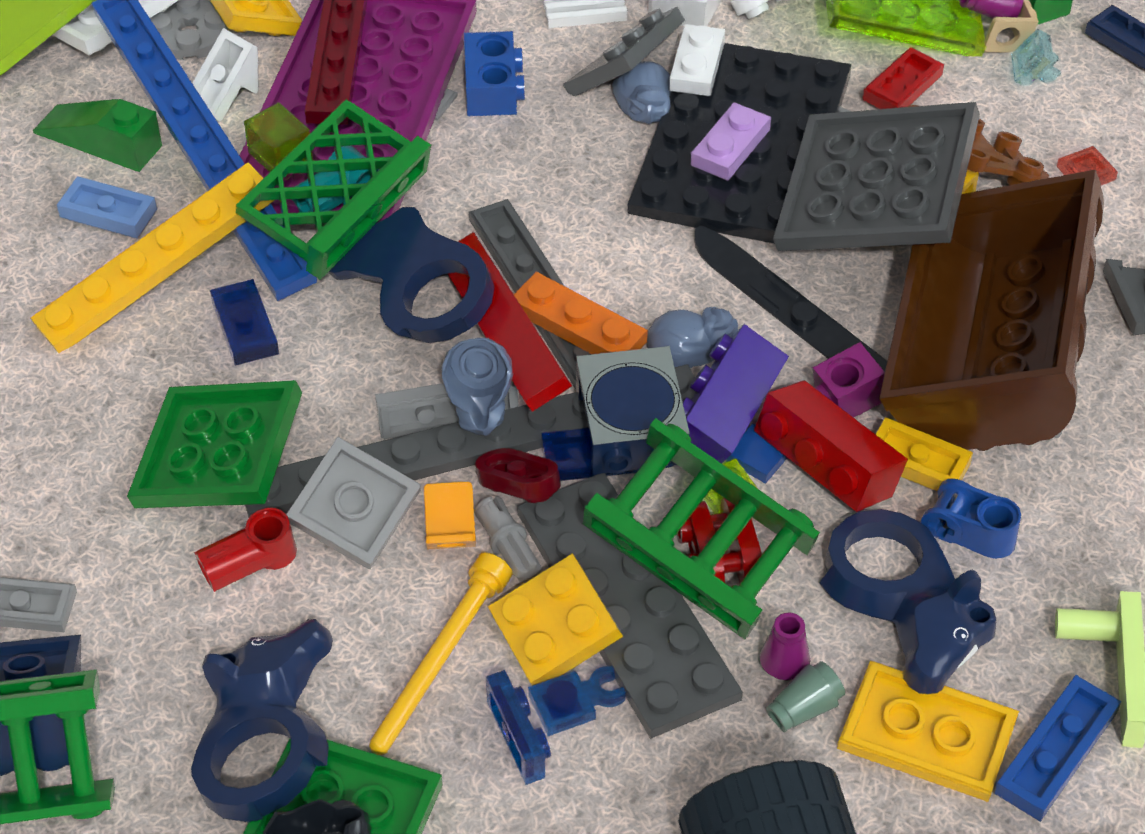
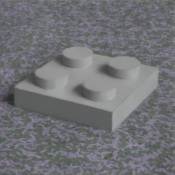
(353, 503)

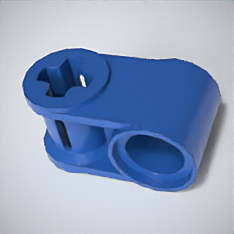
(974, 519)

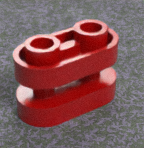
(701, 528)

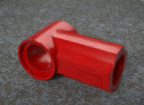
(249, 549)

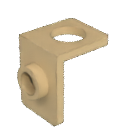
(1021, 27)

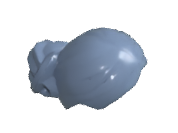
(644, 92)
(691, 334)
(477, 381)

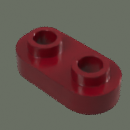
(518, 474)

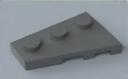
(628, 52)

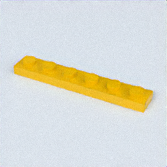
(147, 262)

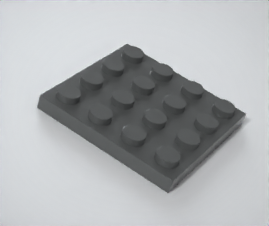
(878, 178)

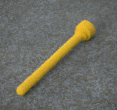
(487, 576)

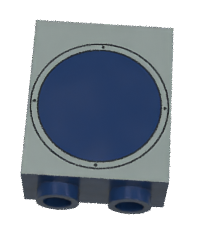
(621, 401)

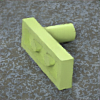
(1125, 629)

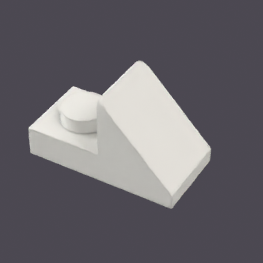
(226, 69)

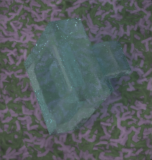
(1035, 60)

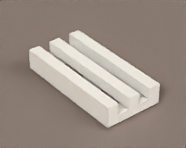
(583, 12)

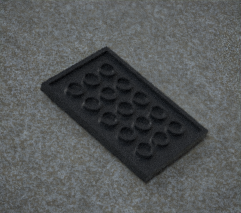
(752, 199)

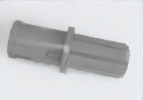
(507, 538)

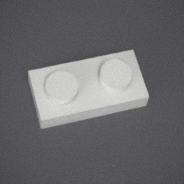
(697, 60)

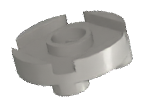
(189, 41)

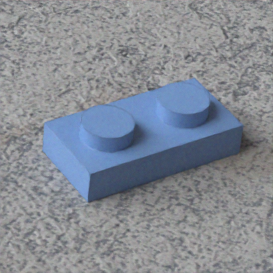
(107, 207)

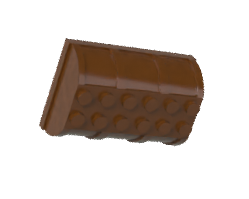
(998, 316)

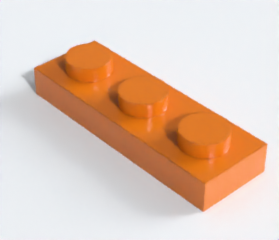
(578, 318)

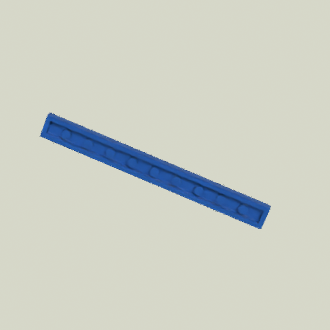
(195, 132)

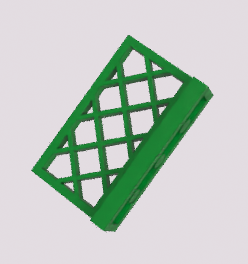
(360, 212)

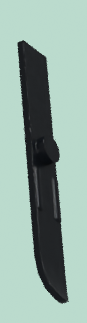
(776, 295)

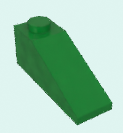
(105, 129)

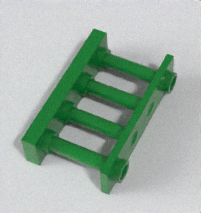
(696, 575)
(69, 698)

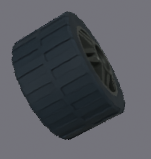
(770, 800)

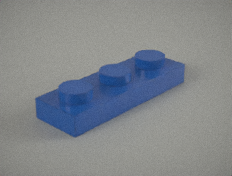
(1057, 748)

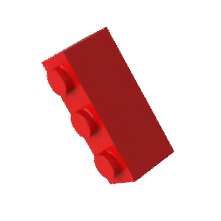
(830, 445)

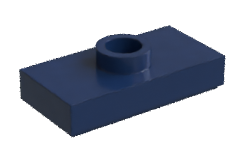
(1119, 33)

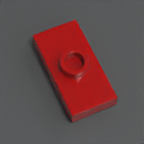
(903, 80)

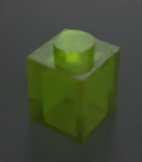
(274, 135)

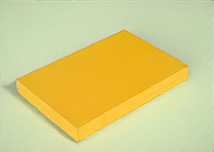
(932, 736)

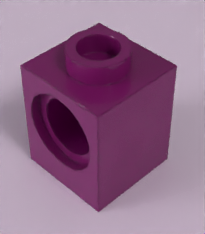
(857, 372)

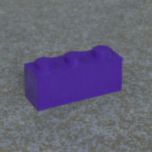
(731, 391)

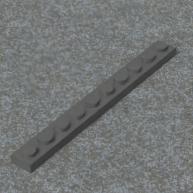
(450, 446)

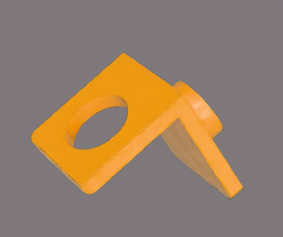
(449, 515)

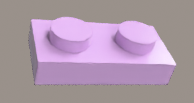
(730, 141)

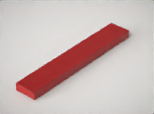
(506, 323)

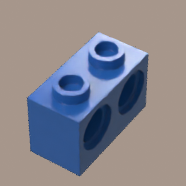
(491, 73)

